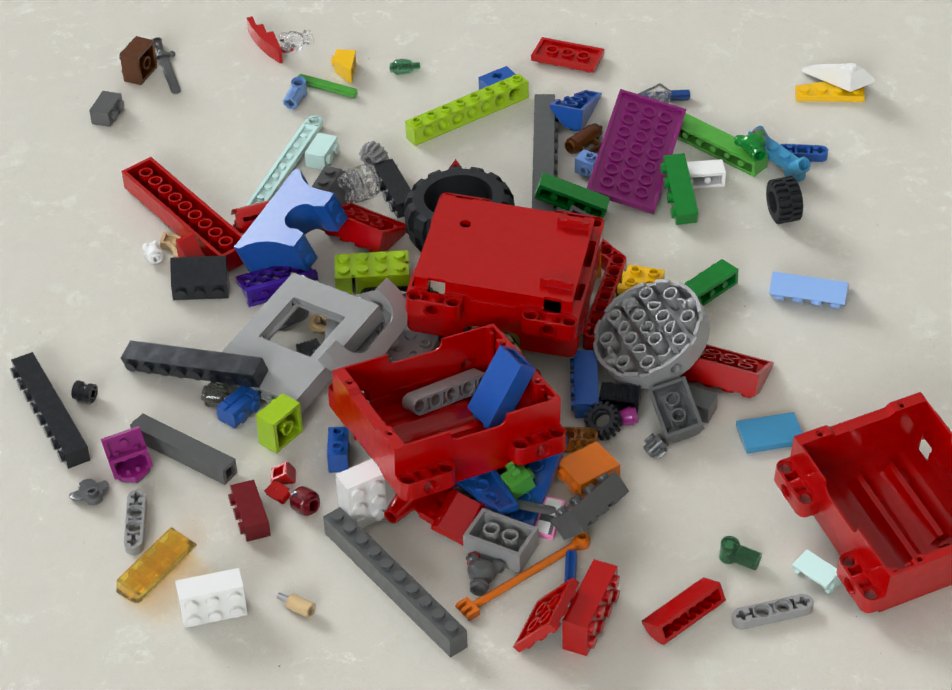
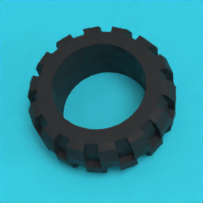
(426, 192)

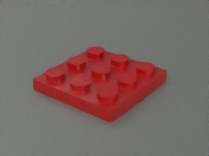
(546, 615)

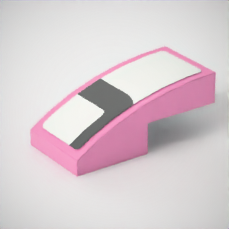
(543, 523)

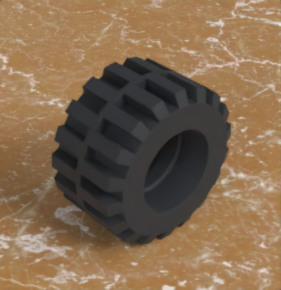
(784, 200)

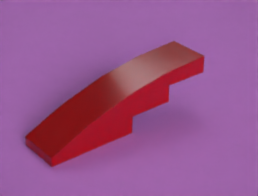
(265, 40)

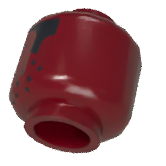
(304, 501)

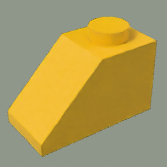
(344, 63)

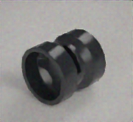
(84, 391)

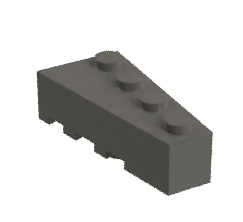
(589, 506)

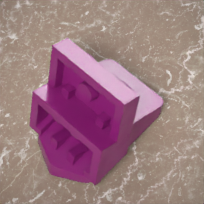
(127, 455)

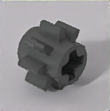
(655, 445)

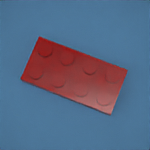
(567, 54)

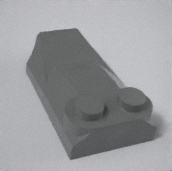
(676, 410)

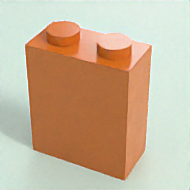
(585, 466)

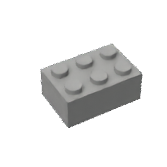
(501, 538)

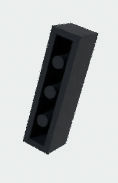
(392, 186)

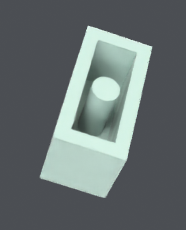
(321, 151)

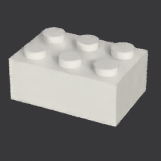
(362, 493)
(211, 597)

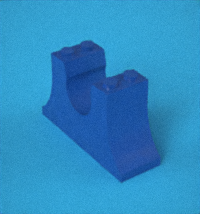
(280, 229)

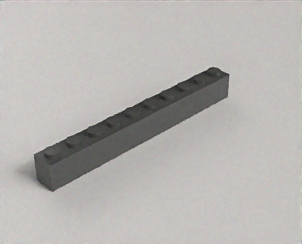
(396, 582)

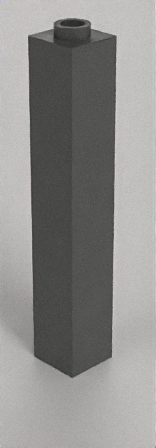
(186, 449)

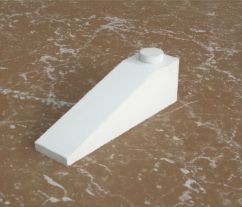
(844, 75)

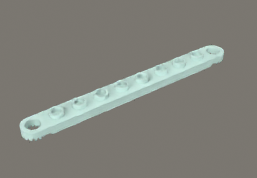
(287, 160)

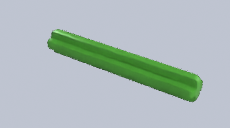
(330, 86)

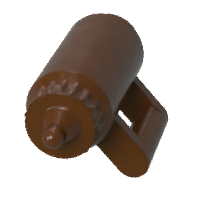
(584, 138)

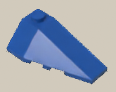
(576, 110)

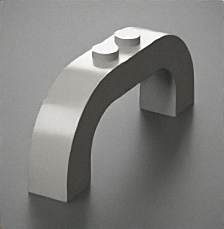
(393, 307)

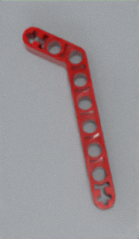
(613, 264)

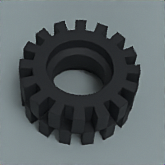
(604, 409)

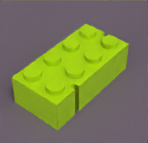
(371, 269)

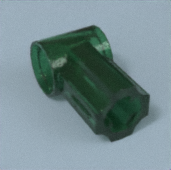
(733, 552)

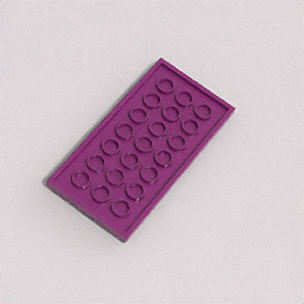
(633, 148)

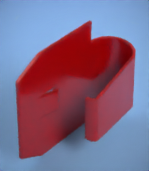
(278, 492)

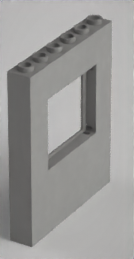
(289, 370)

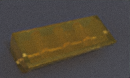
(154, 566)

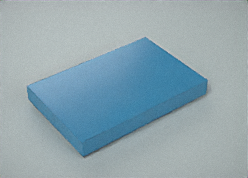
(768, 432)

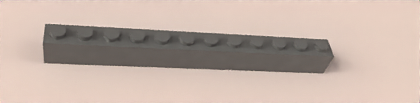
(544, 145)

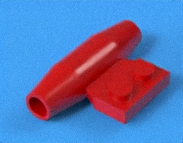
(426, 507)

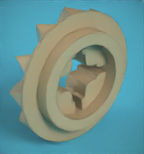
(315, 323)

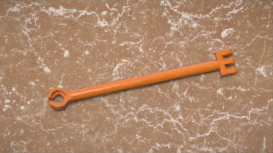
(471, 608)

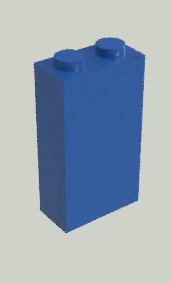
(501, 387)

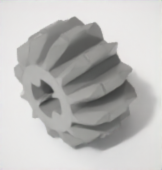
(373, 153)

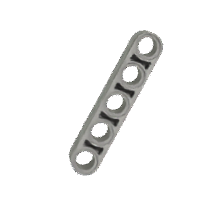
(443, 392)

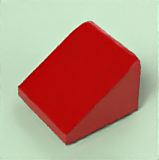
(283, 473)

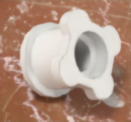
(153, 252)

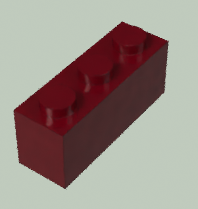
(249, 510)

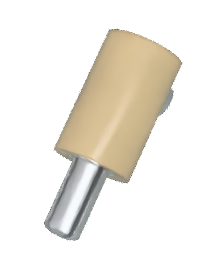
(298, 604)

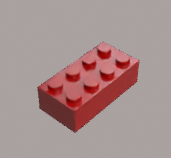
(590, 608)

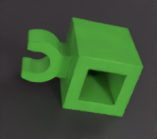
(518, 479)

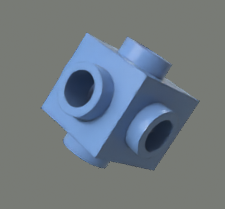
(585, 162)

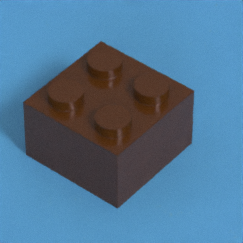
(138, 60)

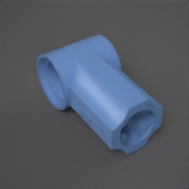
(296, 92)

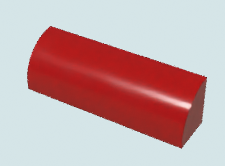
(684, 610)

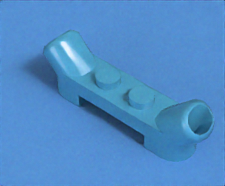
(785, 159)

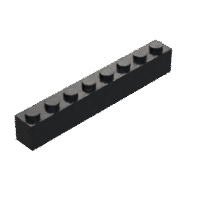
(194, 364)
(49, 410)

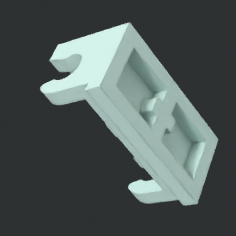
(817, 570)

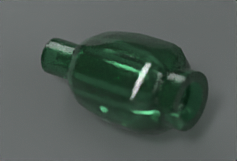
(403, 66)

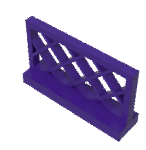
(261, 293)

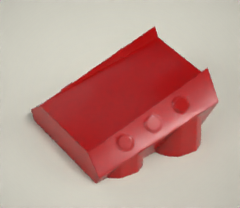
(456, 516)

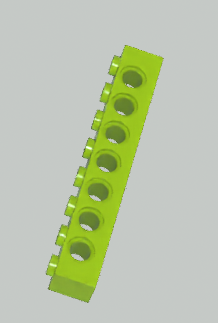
(466, 109)

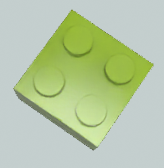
(279, 423)

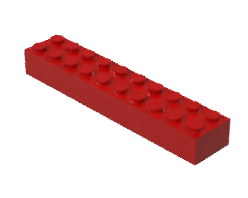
(182, 209)

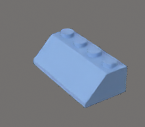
(809, 288)

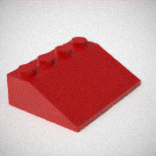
(369, 229)
(729, 371)

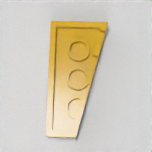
(827, 92)

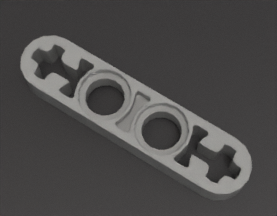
(132, 522)
(774, 614)

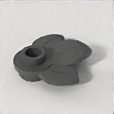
(90, 491)

